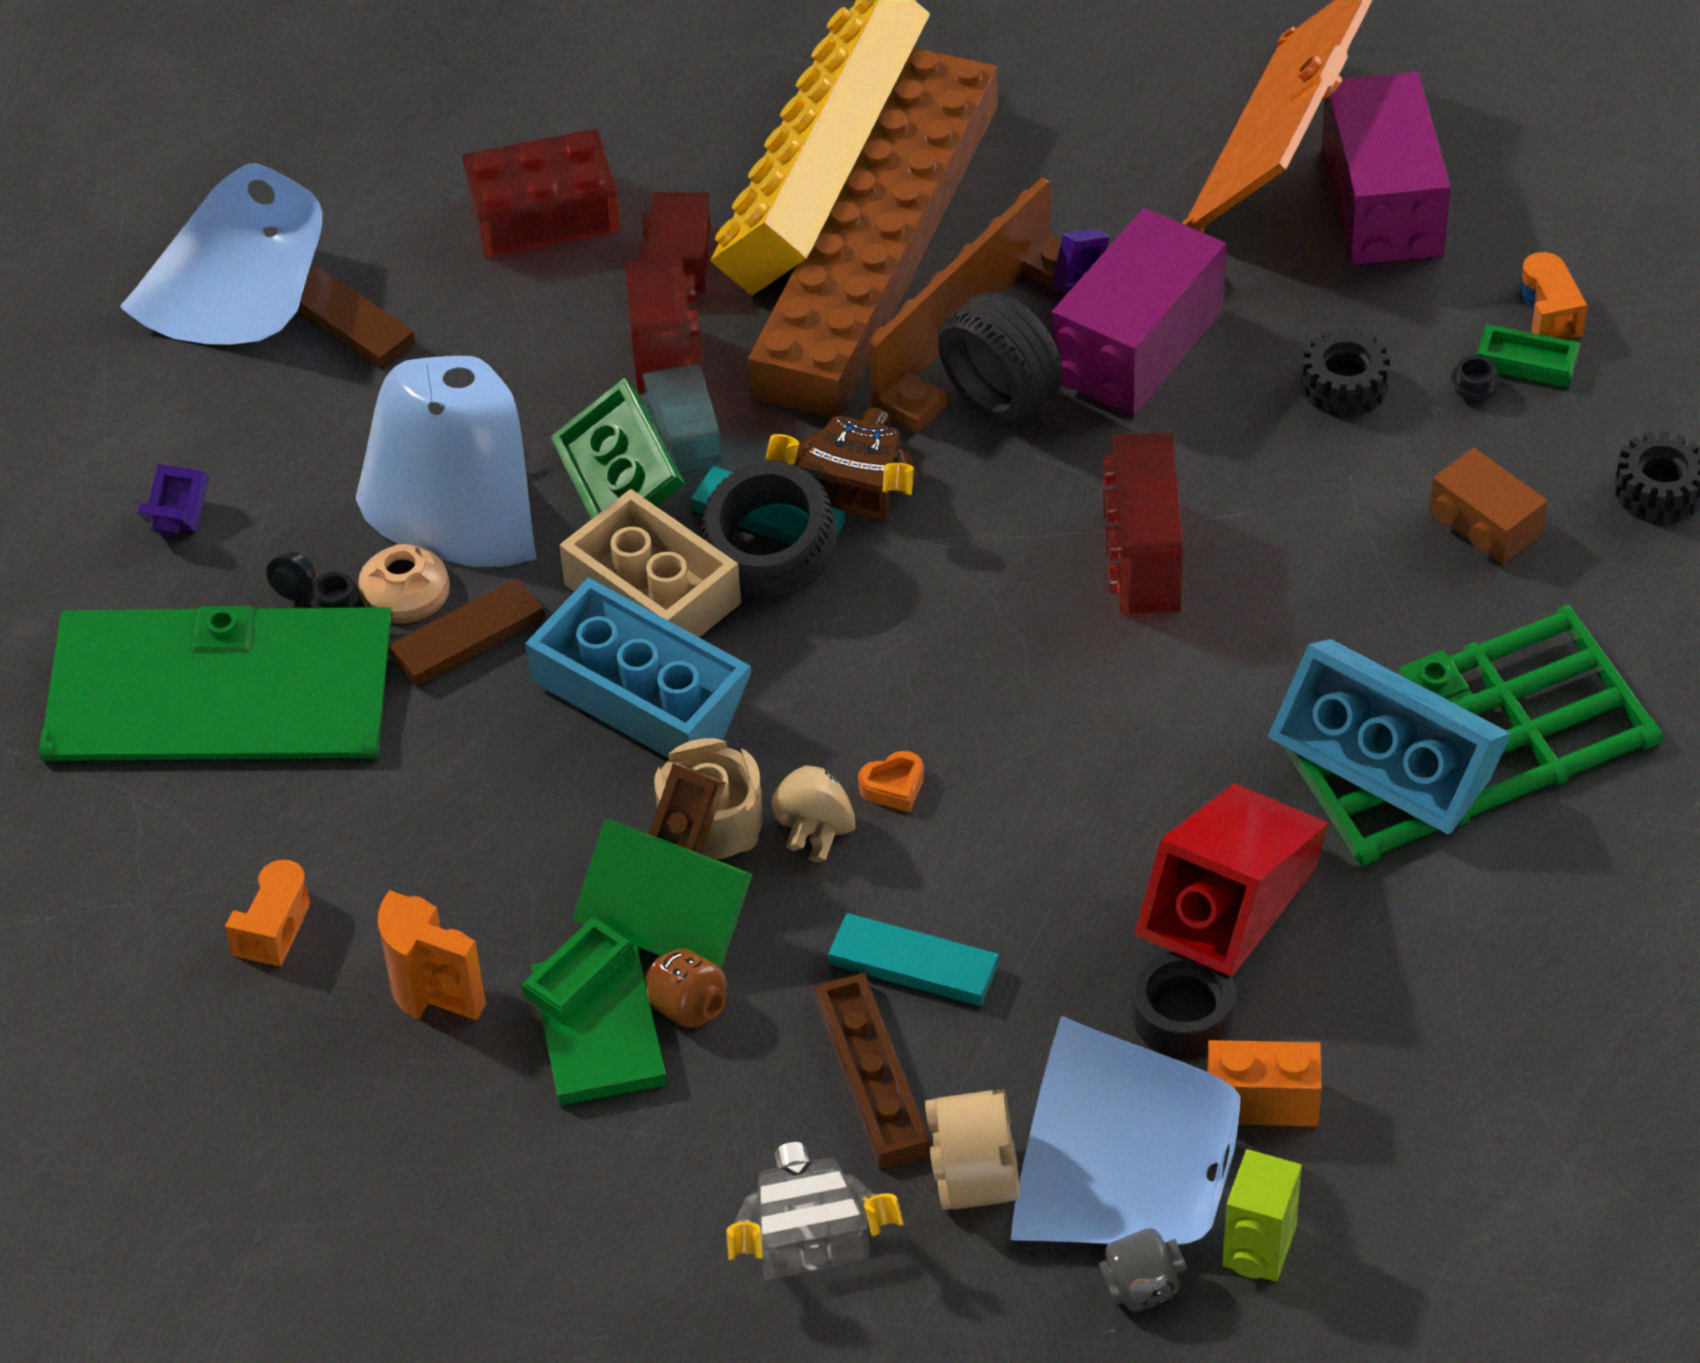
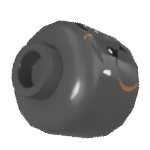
(1143, 1269)

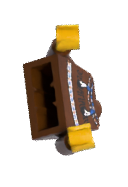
(853, 461)

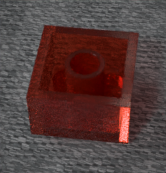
(660, 316)

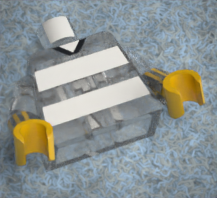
(808, 1215)

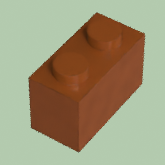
(1488, 506)

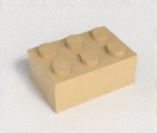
(654, 564)

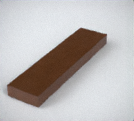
(872, 1071)

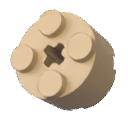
(740, 806)
(973, 1149)

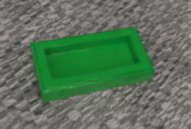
(1530, 355)
(578, 969)

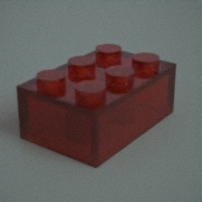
(541, 192)
(1145, 523)

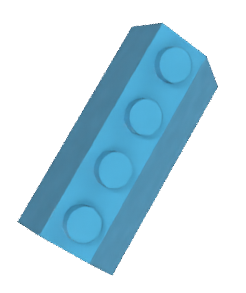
(636, 670)
(1388, 734)

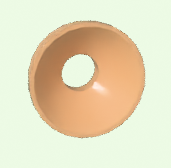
(411, 594)

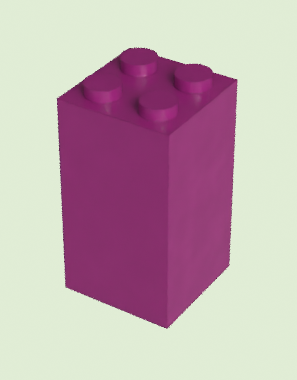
(1385, 169)
(1139, 310)

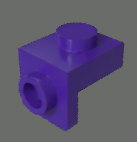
(1076, 256)
(175, 500)

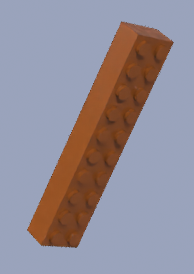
(874, 235)

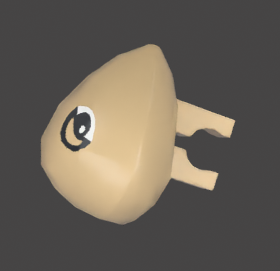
(813, 804)

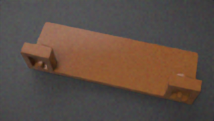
(900, 351)

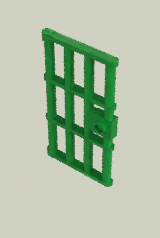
(1443, 677)

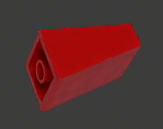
(1228, 877)

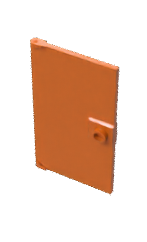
(1280, 108)

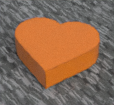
(892, 781)

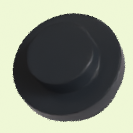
(1475, 378)
(291, 575)
(334, 591)

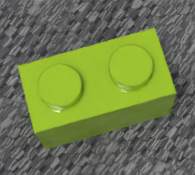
(1261, 1215)

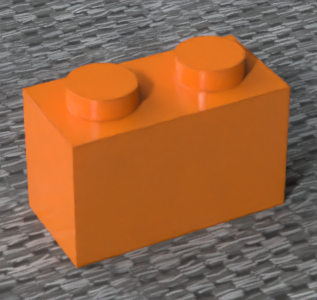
(1274, 1080)

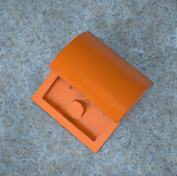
(428, 961)

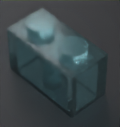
(683, 416)

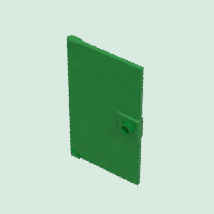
(217, 684)

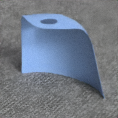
(223, 274)
(450, 476)
(1123, 1144)

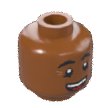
(686, 988)

